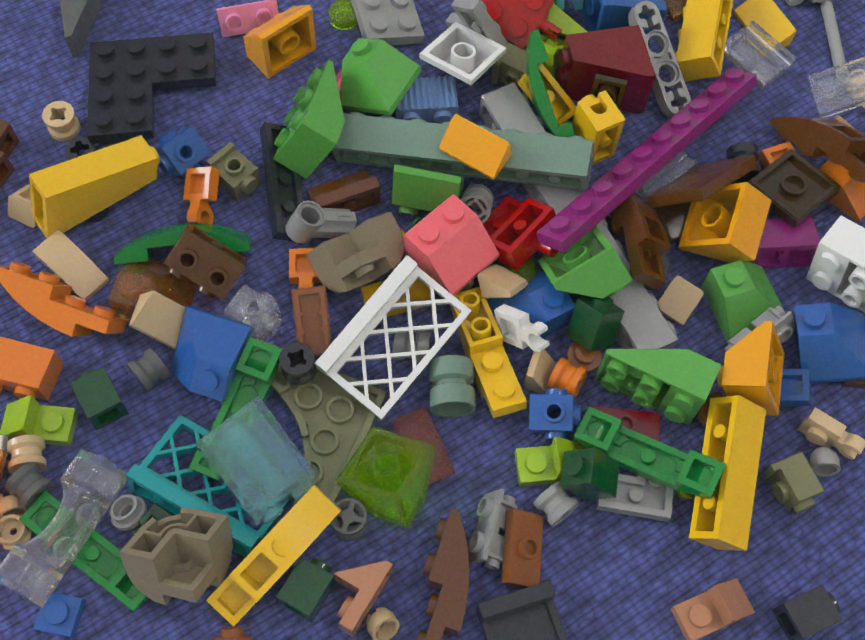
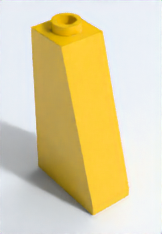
(90, 183)

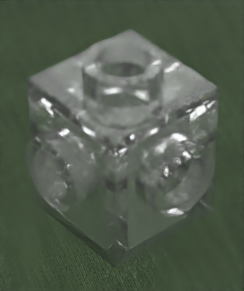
(256, 310)

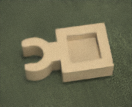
(829, 432)

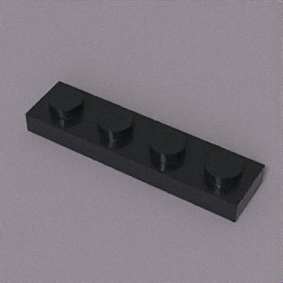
(282, 184)

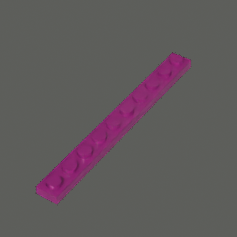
(645, 160)

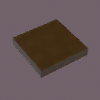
(795, 187)

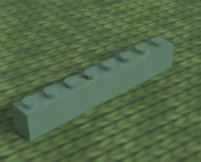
(415, 143)

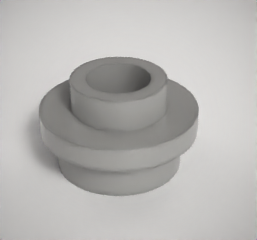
(127, 512)

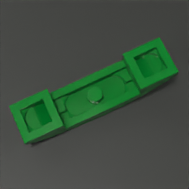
(535, 55)
(141, 247)
(253, 378)
(648, 457)
(96, 558)

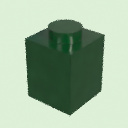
(594, 322)
(99, 398)
(590, 474)
(307, 588)

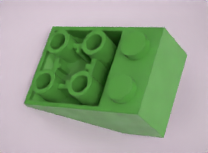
(312, 124)
(660, 379)

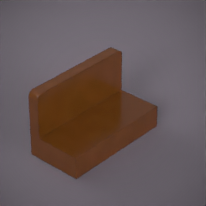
(349, 192)

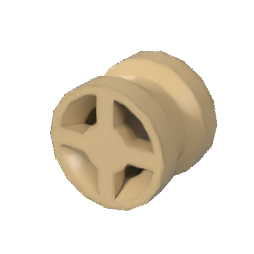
(61, 129)
(25, 450)

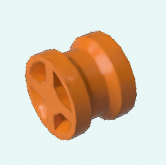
(567, 377)

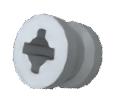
(556, 503)

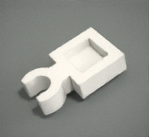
(518, 330)

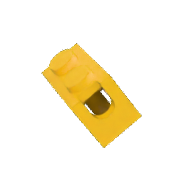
(599, 121)

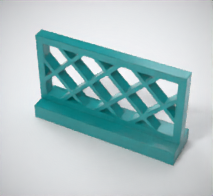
(172, 497)

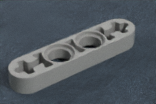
(665, 58)

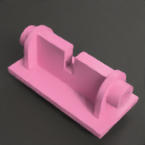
(245, 17)

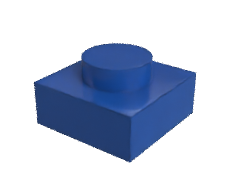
(796, 387)
(60, 615)

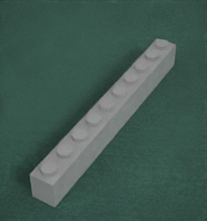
(642, 321)

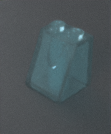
(256, 462)

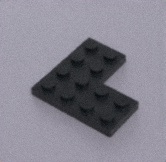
(128, 73)

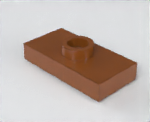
(312, 318)
(522, 549)

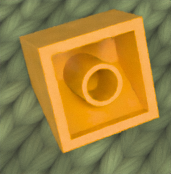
(282, 40)
(727, 224)
(755, 368)

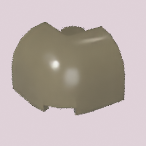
(359, 255)
(179, 555)

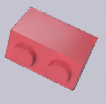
(451, 245)

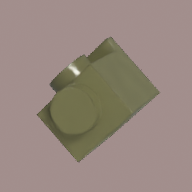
(510, 66)
(237, 173)
(794, 483)

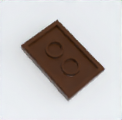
(702, 182)

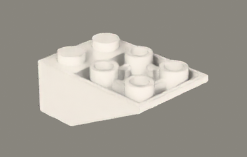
(841, 263)

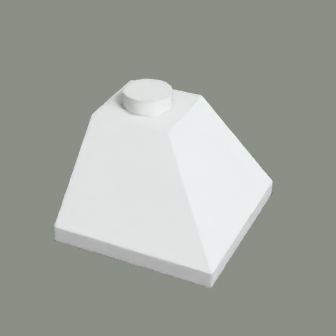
(463, 53)

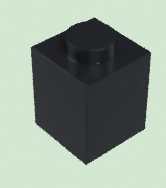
(808, 613)

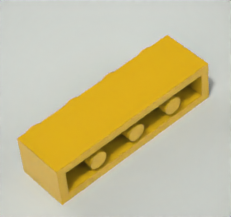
(703, 38)
(733, 438)

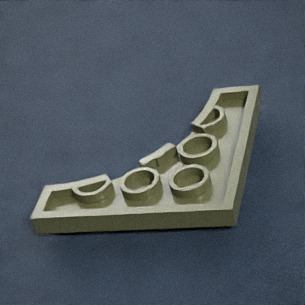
(329, 423)

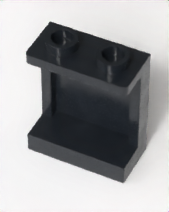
(522, 615)

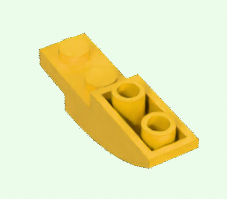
(484, 345)
(273, 555)

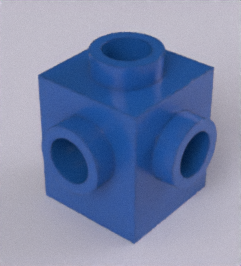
(181, 150)
(544, 405)

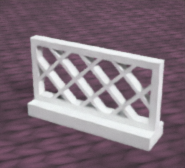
(369, 318)

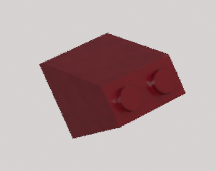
(610, 53)

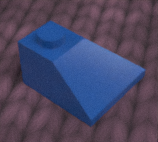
(542, 304)
(830, 342)
(208, 352)

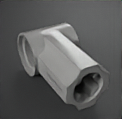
(317, 222)

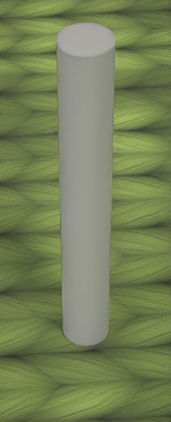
(832, 33)

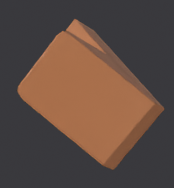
(367, 584)
(712, 610)

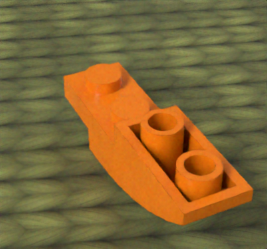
(52, 304)

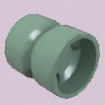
(451, 386)

